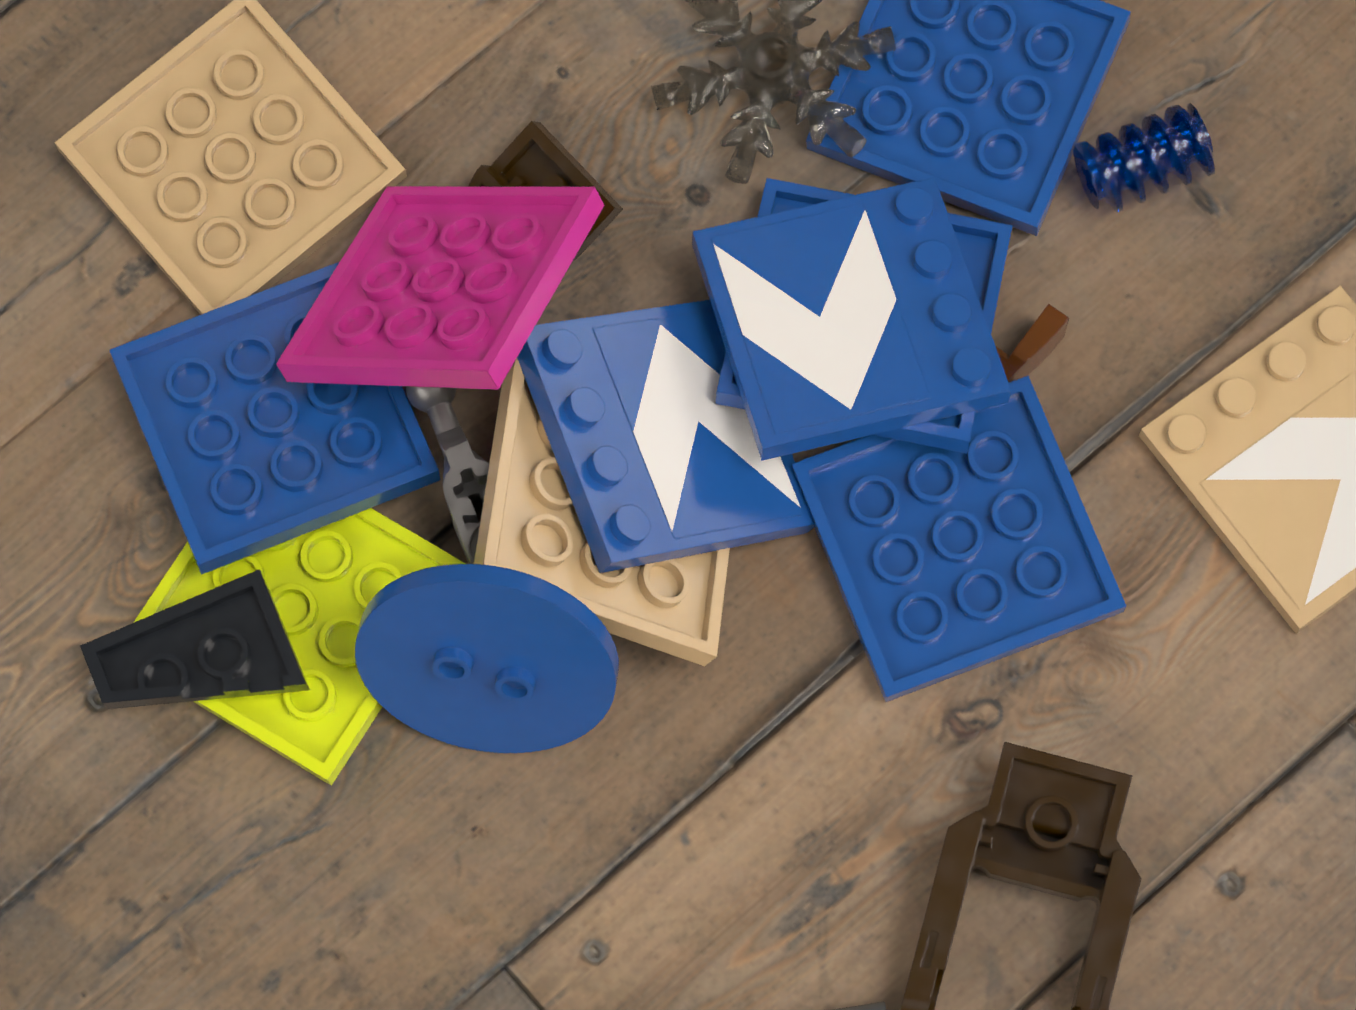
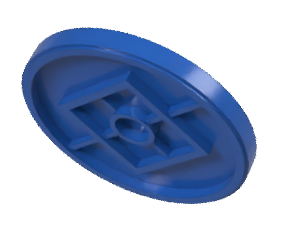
(487, 658)

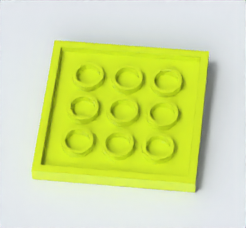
(321, 594)

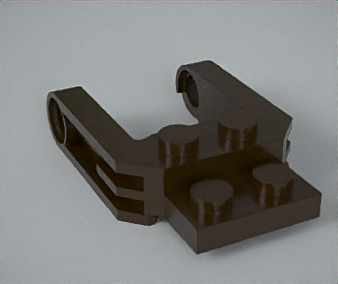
(1045, 830)

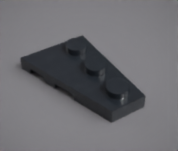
(199, 650)

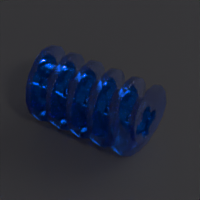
(1144, 156)

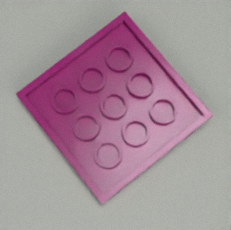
(441, 286)

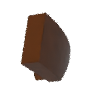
(1035, 345)

